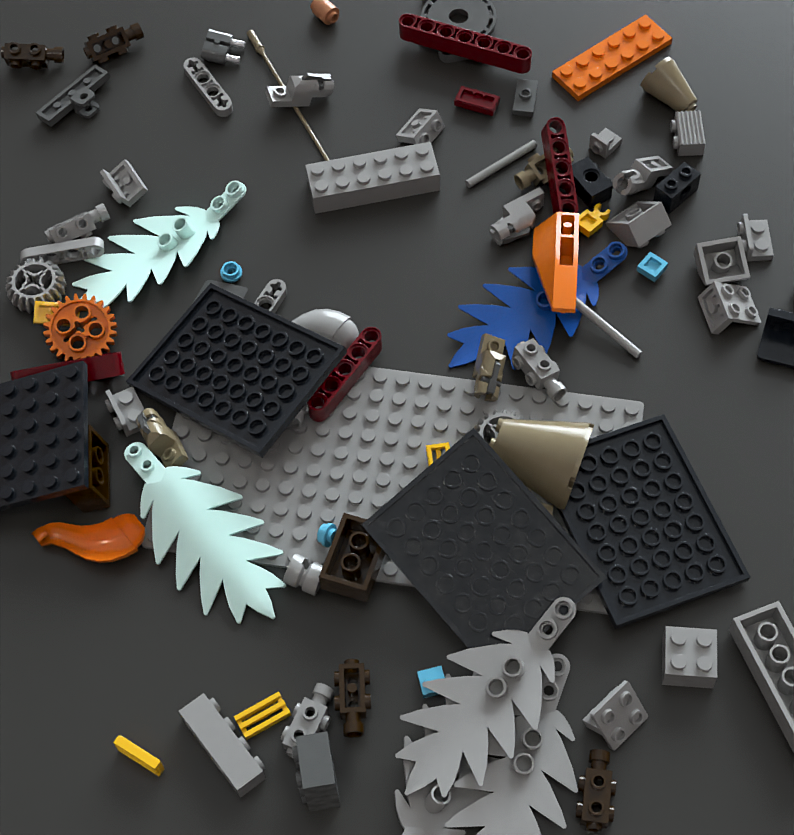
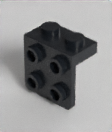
(778, 338)

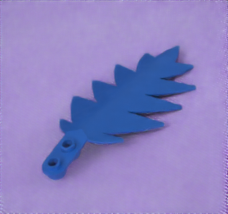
(530, 308)

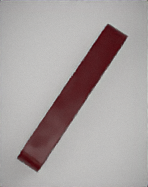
(465, 43)

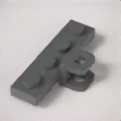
(76, 96)

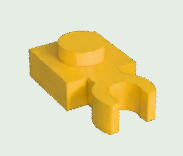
(592, 221)

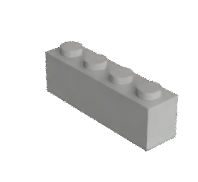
(222, 744)

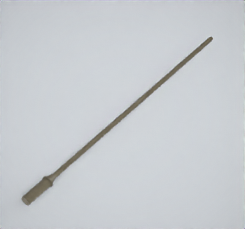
(260, 49)

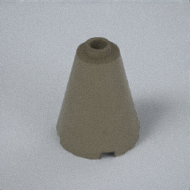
(670, 86)

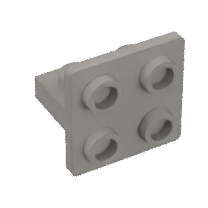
(617, 715)

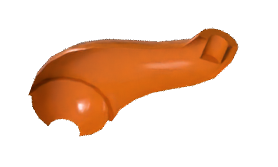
(98, 542)

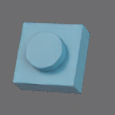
(652, 266)
(428, 675)

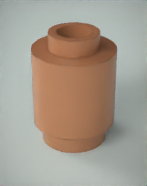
(325, 11)

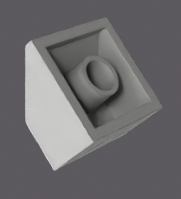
(640, 223)
(721, 261)

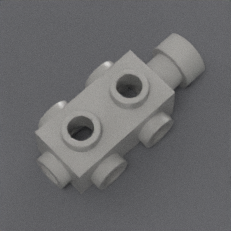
(72, 229)
(538, 368)
(305, 724)

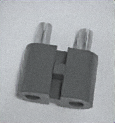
(217, 47)

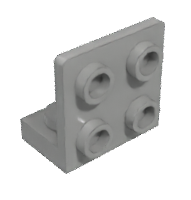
(727, 304)

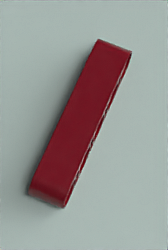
(562, 161)
(98, 367)
(344, 383)

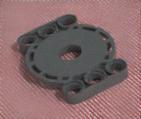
(475, 10)

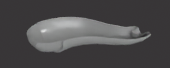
(330, 324)

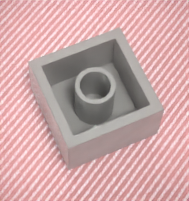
(689, 657)

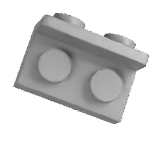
(421, 127)
(755, 239)
(126, 408)

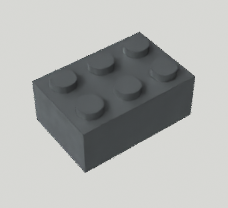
(316, 771)

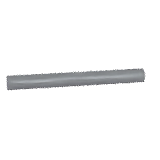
(501, 163)
(608, 329)

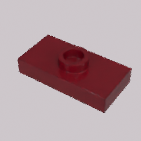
(477, 100)

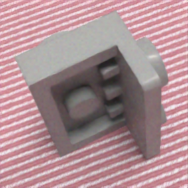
(124, 183)

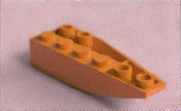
(557, 259)

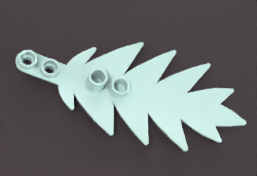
(157, 253)
(204, 535)

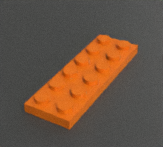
(611, 57)

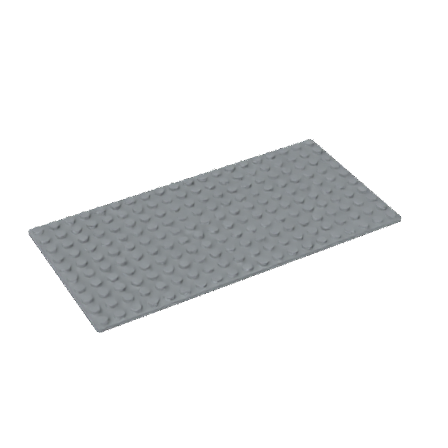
(367, 456)

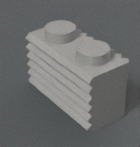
(689, 133)

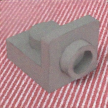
(604, 142)

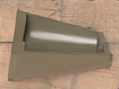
(543, 454)

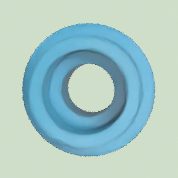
(230, 267)
(326, 534)

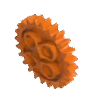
(67, 314)

